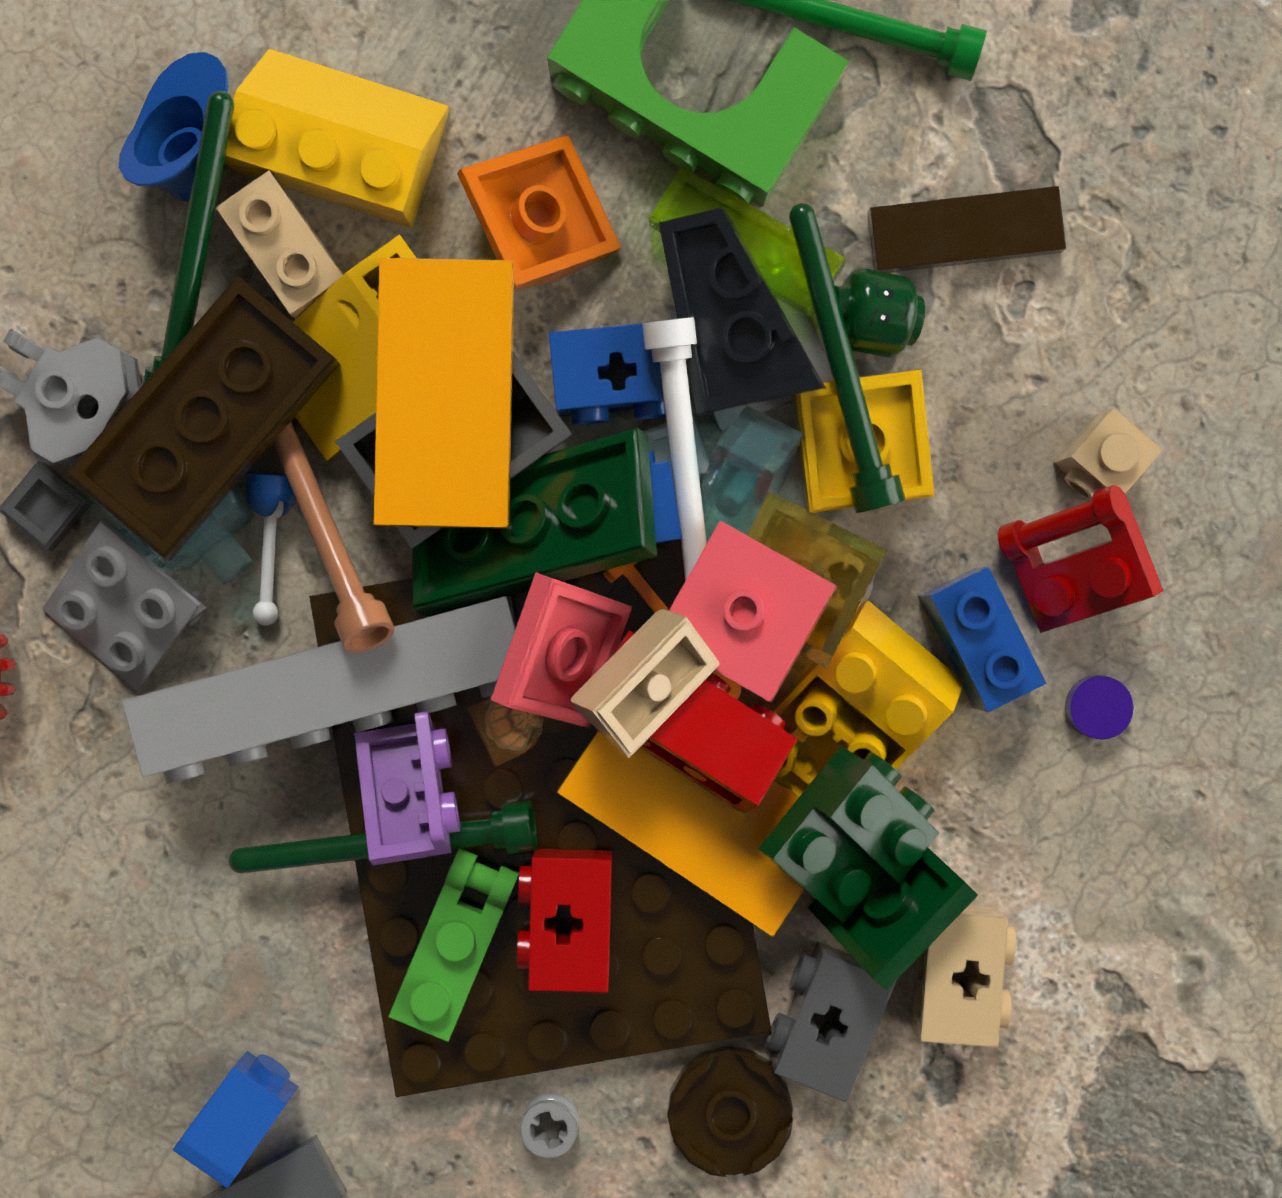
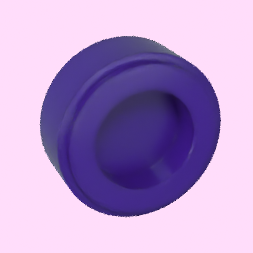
(1099, 707)

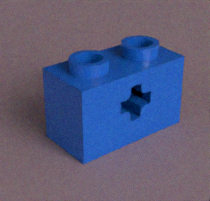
(584, 355)
(982, 639)

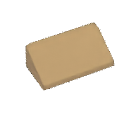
(645, 681)

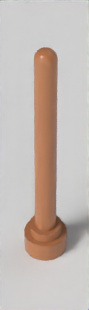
(360, 619)

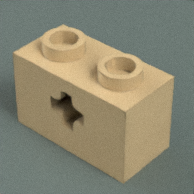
(280, 243)
(979, 1009)

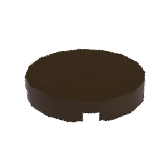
(730, 1112)

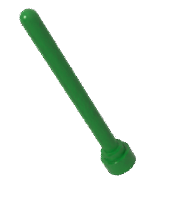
(954, 49)

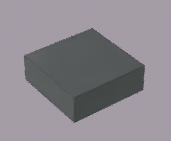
(45, 506)

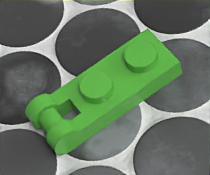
(452, 947)

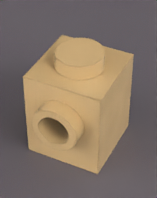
(1106, 454)

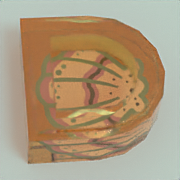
(505, 729)

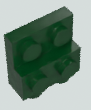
(850, 832)

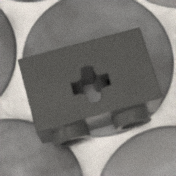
(833, 1056)

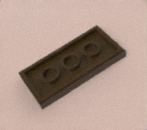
(203, 419)

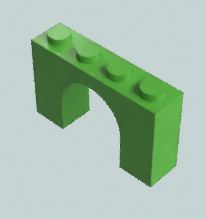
(739, 146)

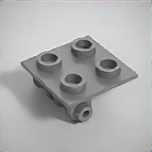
(123, 604)

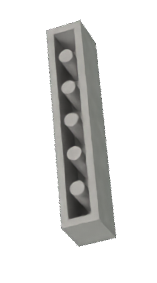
(319, 689)

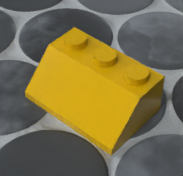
(335, 136)

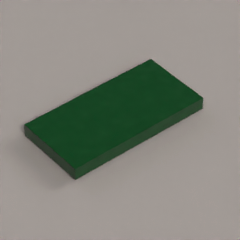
(566, 520)

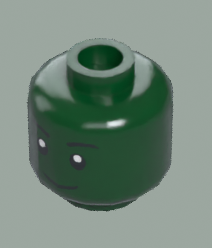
(880, 312)

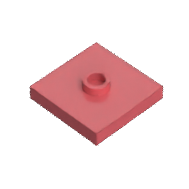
(751, 608)
(557, 648)

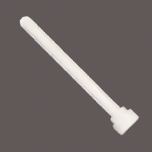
(671, 346)

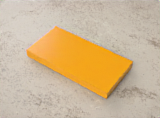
(444, 393)
(688, 828)

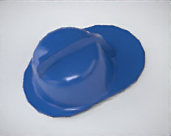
(170, 125)

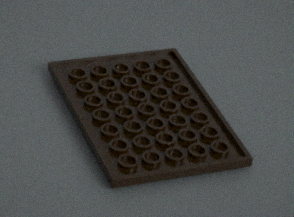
(678, 956)

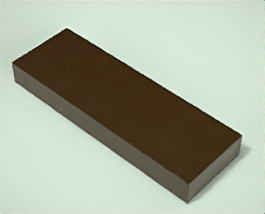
(967, 230)

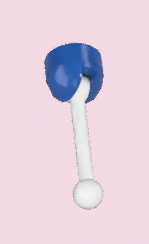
(269, 497)

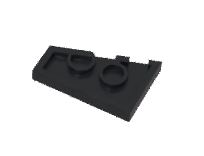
(742, 335)

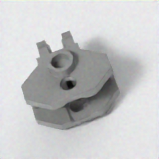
(68, 391)

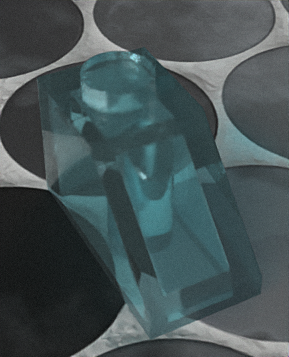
(744, 468)

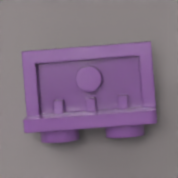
(404, 791)

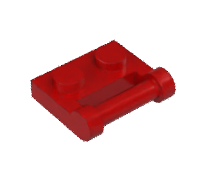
(1089, 579)

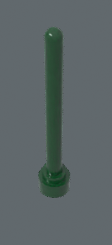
(198, 223)
(873, 482)
(507, 829)

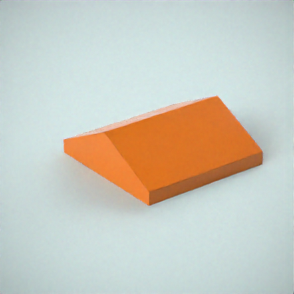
(540, 211)

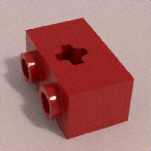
(573, 959)

